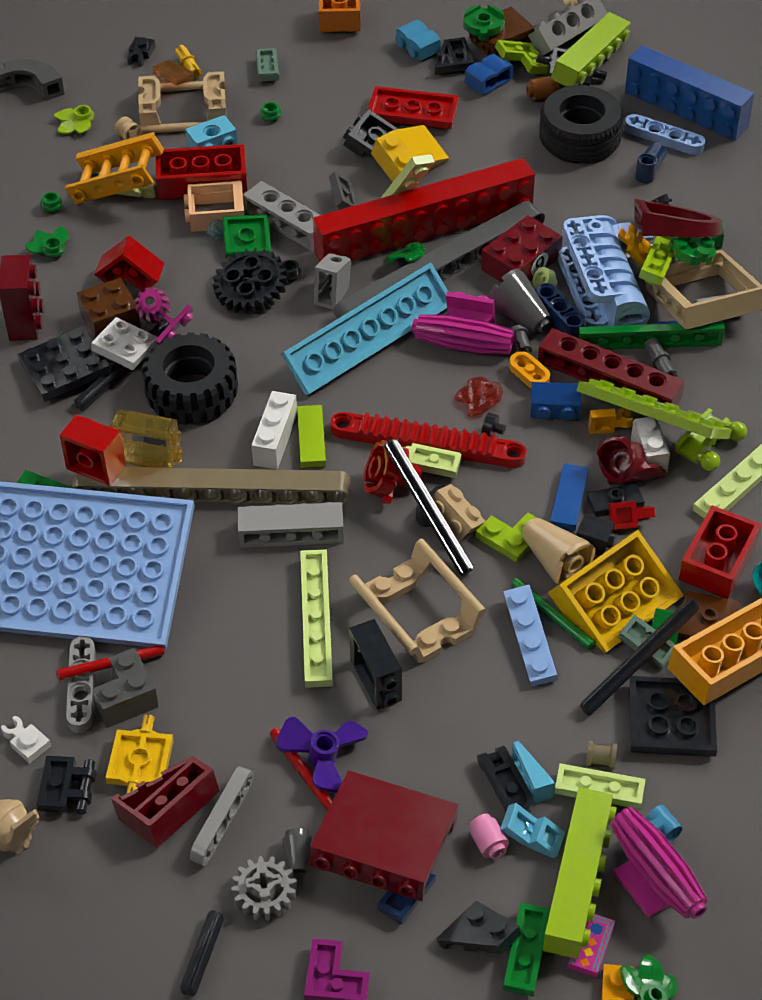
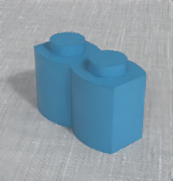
(418, 40)

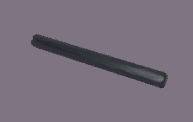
(100, 385)
(428, 507)
(639, 656)

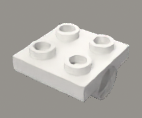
(124, 343)

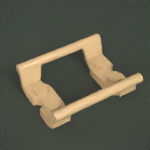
(151, 99)
(404, 579)

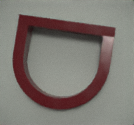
(674, 221)

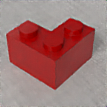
(130, 262)

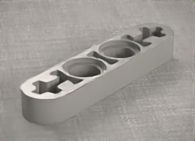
(78, 684)
(221, 816)

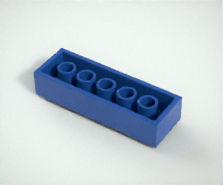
(689, 92)

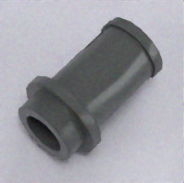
(520, 339)

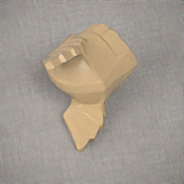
(16, 826)

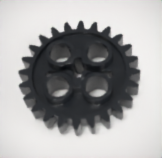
(250, 280)

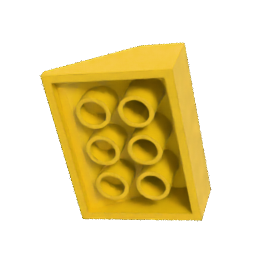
(614, 588)

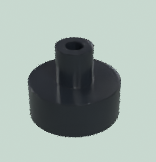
(491, 425)

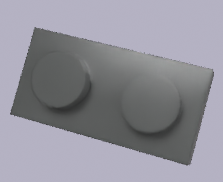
(342, 191)

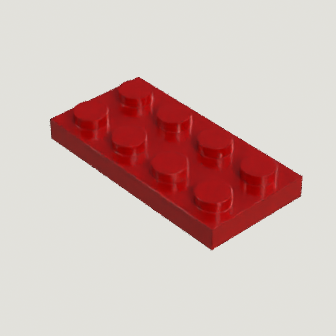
(414, 107)

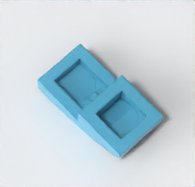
(533, 833)

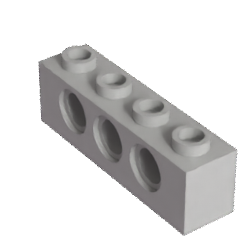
(566, 26)
(283, 213)

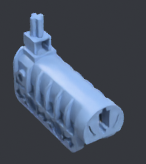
(601, 272)

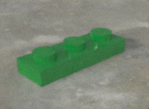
(526, 950)

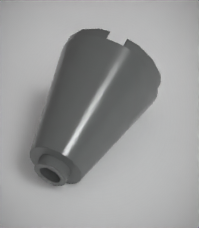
(520, 302)

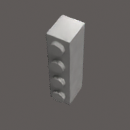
(290, 525)

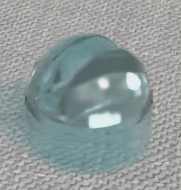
(215, 229)

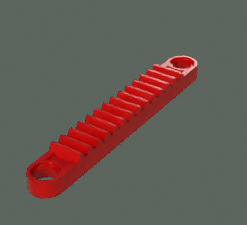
(470, 445)

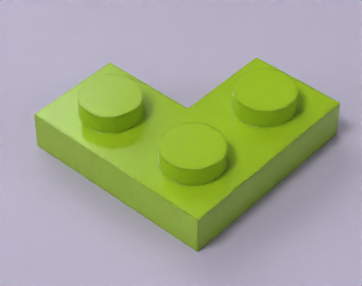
(523, 52)
(504, 538)

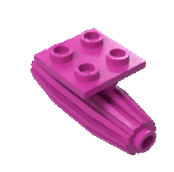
(159, 310)
(467, 326)
(655, 870)

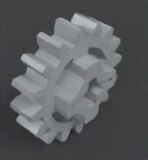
(278, 891)

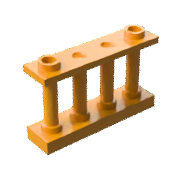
(111, 156)

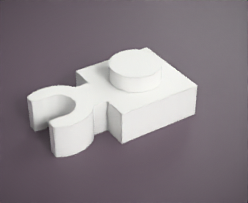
(26, 742)

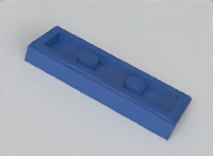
(569, 496)

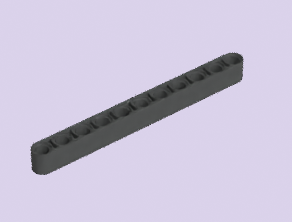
(449, 257)

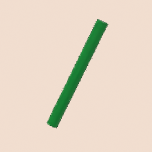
(558, 618)

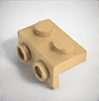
(457, 511)

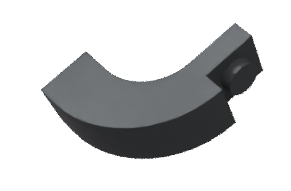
(31, 75)

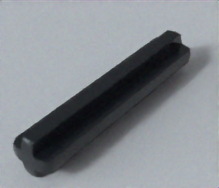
(201, 953)

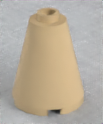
(557, 549)

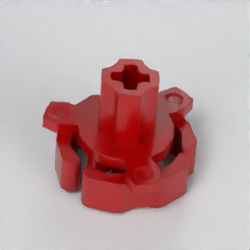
(383, 472)

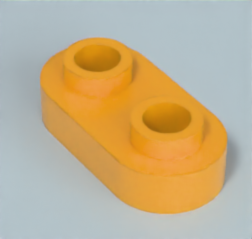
(528, 368)

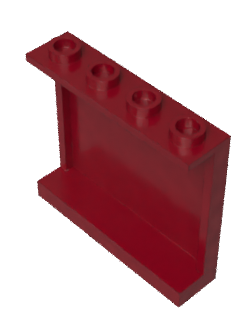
(383, 835)

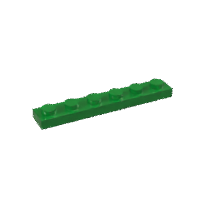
(668, 335)

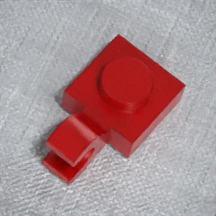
(627, 515)

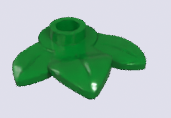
(49, 244)
(412, 253)
(649, 980)

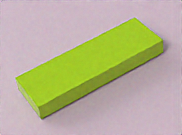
(311, 436)

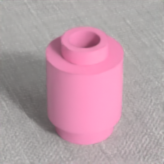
(488, 836)

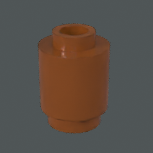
(541, 88)

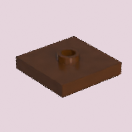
(711, 611)

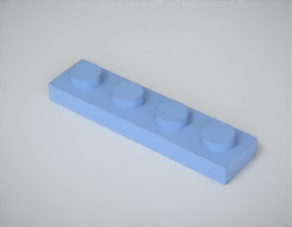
(530, 635)

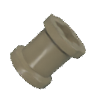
(601, 754)

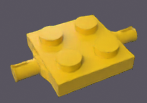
(139, 755)

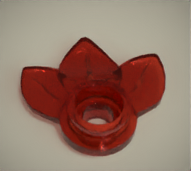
(479, 395)

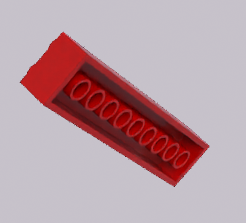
(423, 212)

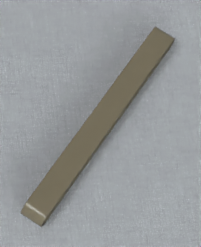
(228, 485)

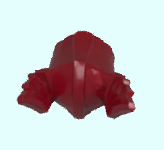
(625, 462)

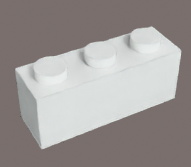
(274, 430)

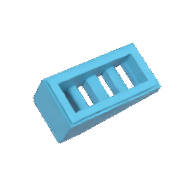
(535, 777)

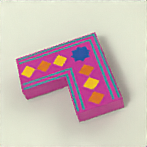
(592, 957)

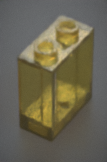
(149, 426)

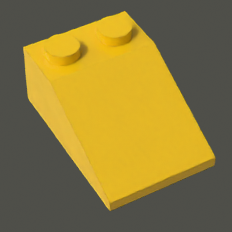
(400, 145)

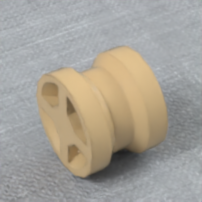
(127, 129)

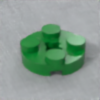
(483, 21)
(693, 249)

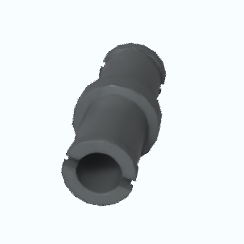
(659, 358)

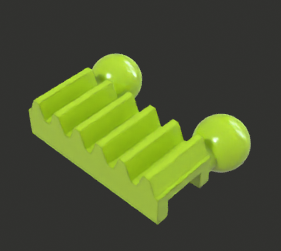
(695, 446)

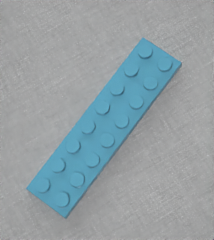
(365, 329)

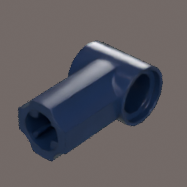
(650, 162)

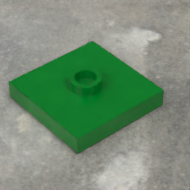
(246, 233)

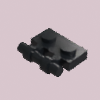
(57, 781)

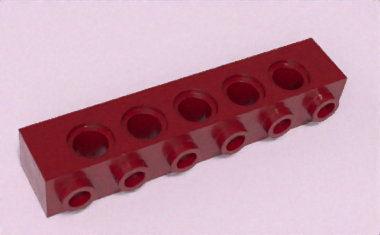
(590, 361)

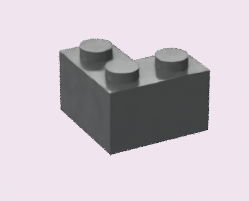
(129, 692)

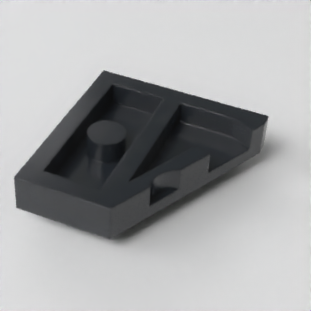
(454, 56)
(480, 930)

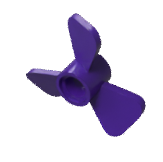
(299, 739)

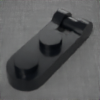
(506, 778)

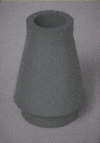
(297, 849)

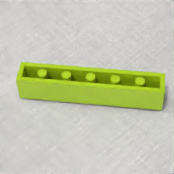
(591, 50)
(578, 873)

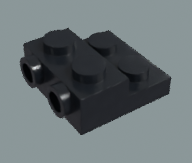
(366, 131)

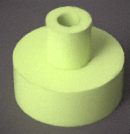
(544, 275)

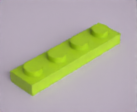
(657, 261)

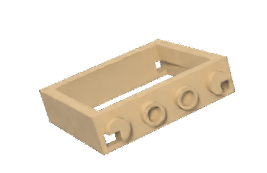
(689, 315)

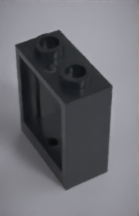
(375, 664)

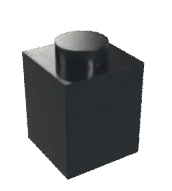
(598, 533)

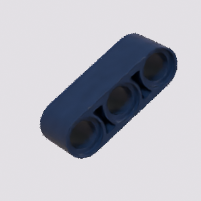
(563, 313)

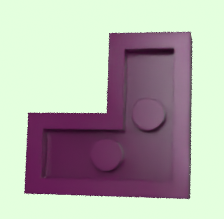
(327, 980)

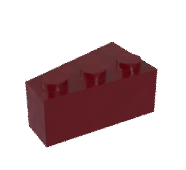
(167, 802)

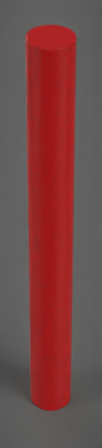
(104, 663)
(304, 772)

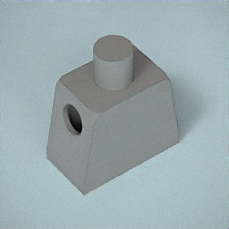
(331, 272)

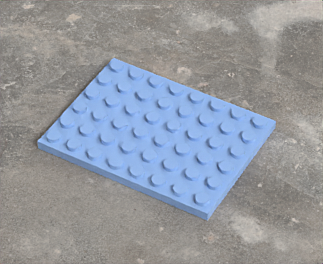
(90, 563)

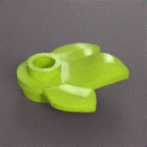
(75, 119)

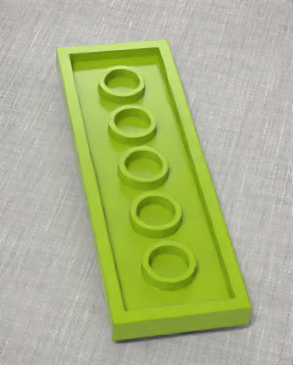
(650, 407)

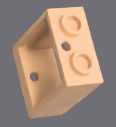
(211, 194)

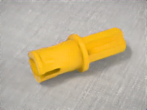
(188, 61)

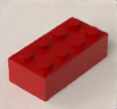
(199, 165)

